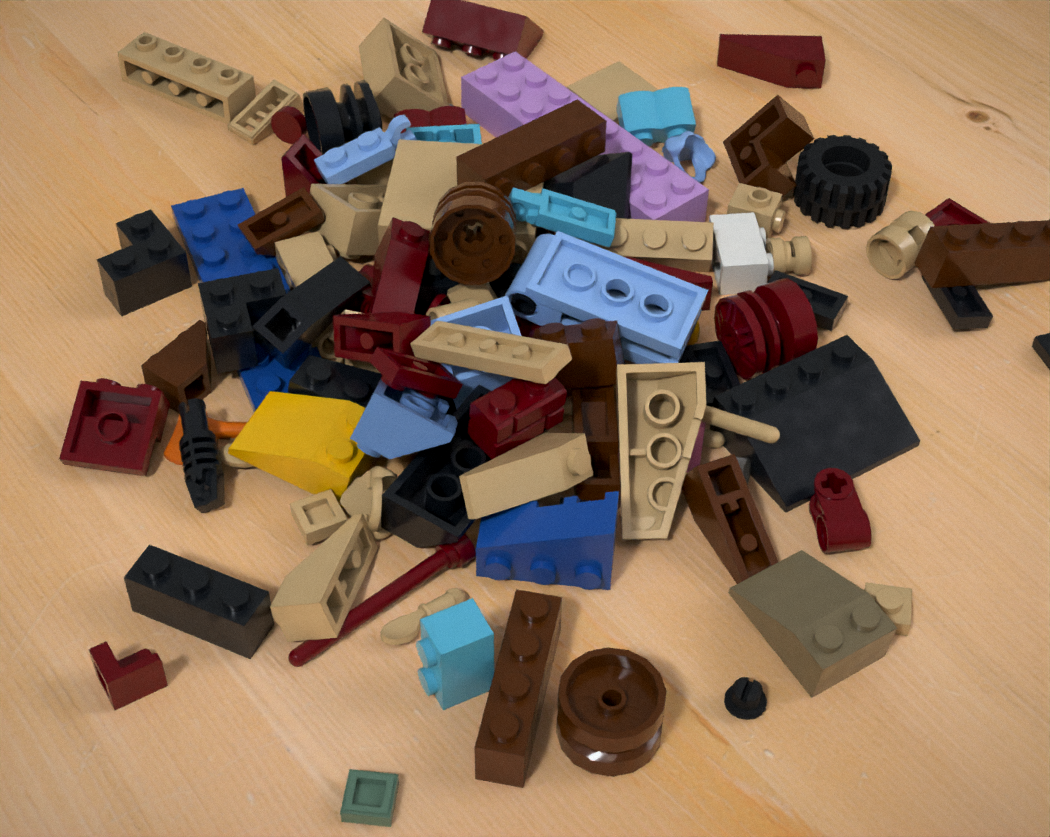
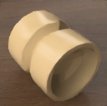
(897, 245)

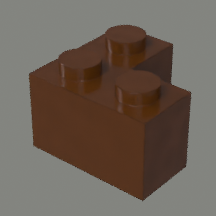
(765, 145)

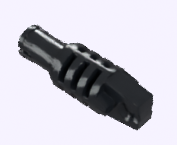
(200, 457)

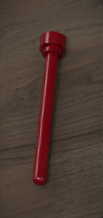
(445, 556)

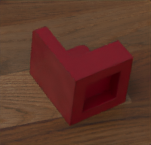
(129, 677)

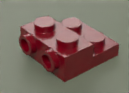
(114, 427)

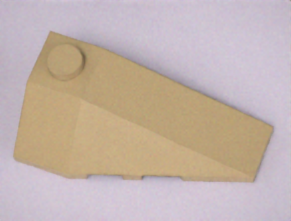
(657, 432)

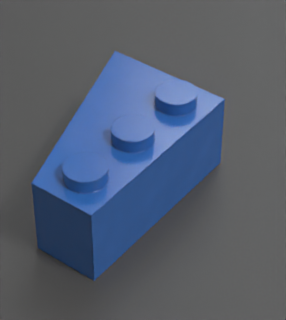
(551, 543)

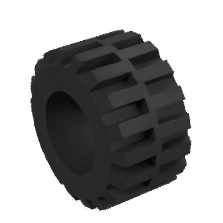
(842, 181)

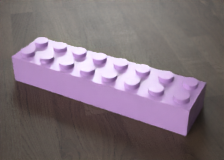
(516, 92)

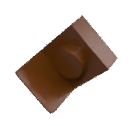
(281, 221)

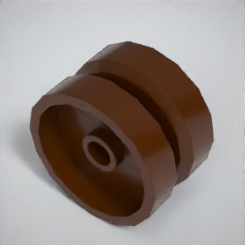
(610, 711)

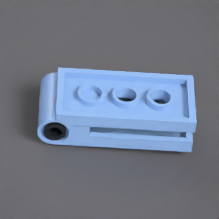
(578, 281)

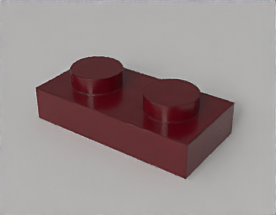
(416, 373)

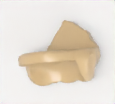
(366, 497)

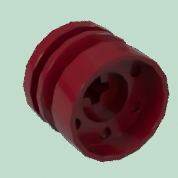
(765, 327)

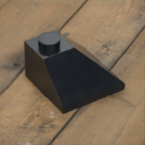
(600, 181)

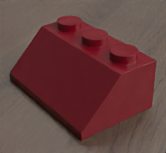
(480, 29)

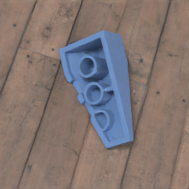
(402, 423)

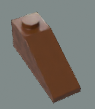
(729, 517)

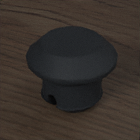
(745, 699)

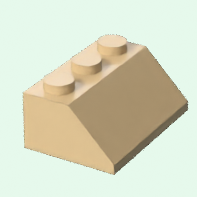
(401, 70)

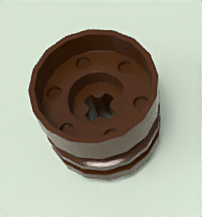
(479, 253)

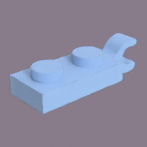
(363, 153)

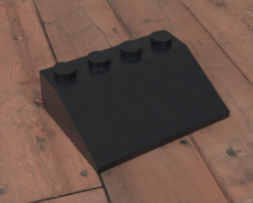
(829, 415)

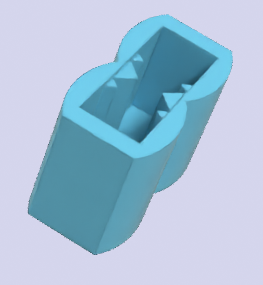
(656, 114)

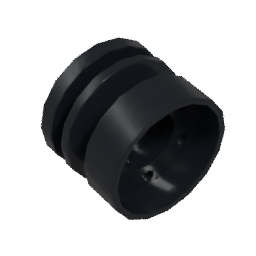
(337, 123)

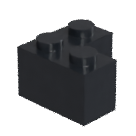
(146, 266)
(232, 309)

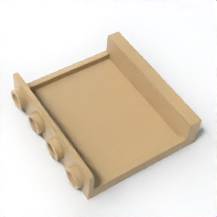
(422, 176)

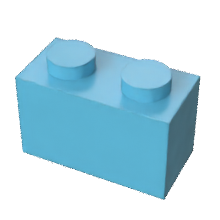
(456, 654)

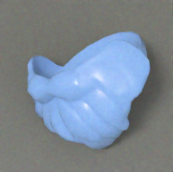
(690, 147)

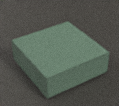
(369, 798)

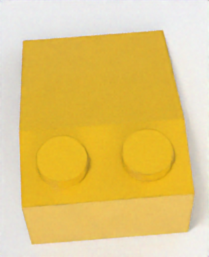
(304, 441)

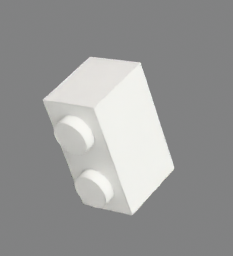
(739, 253)

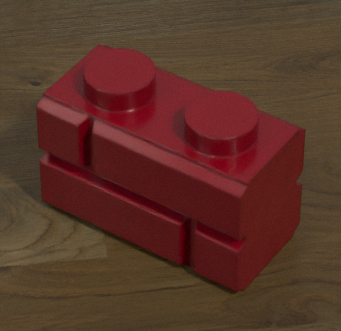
(515, 414)

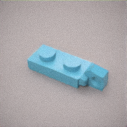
(565, 214)

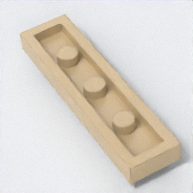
(492, 351)

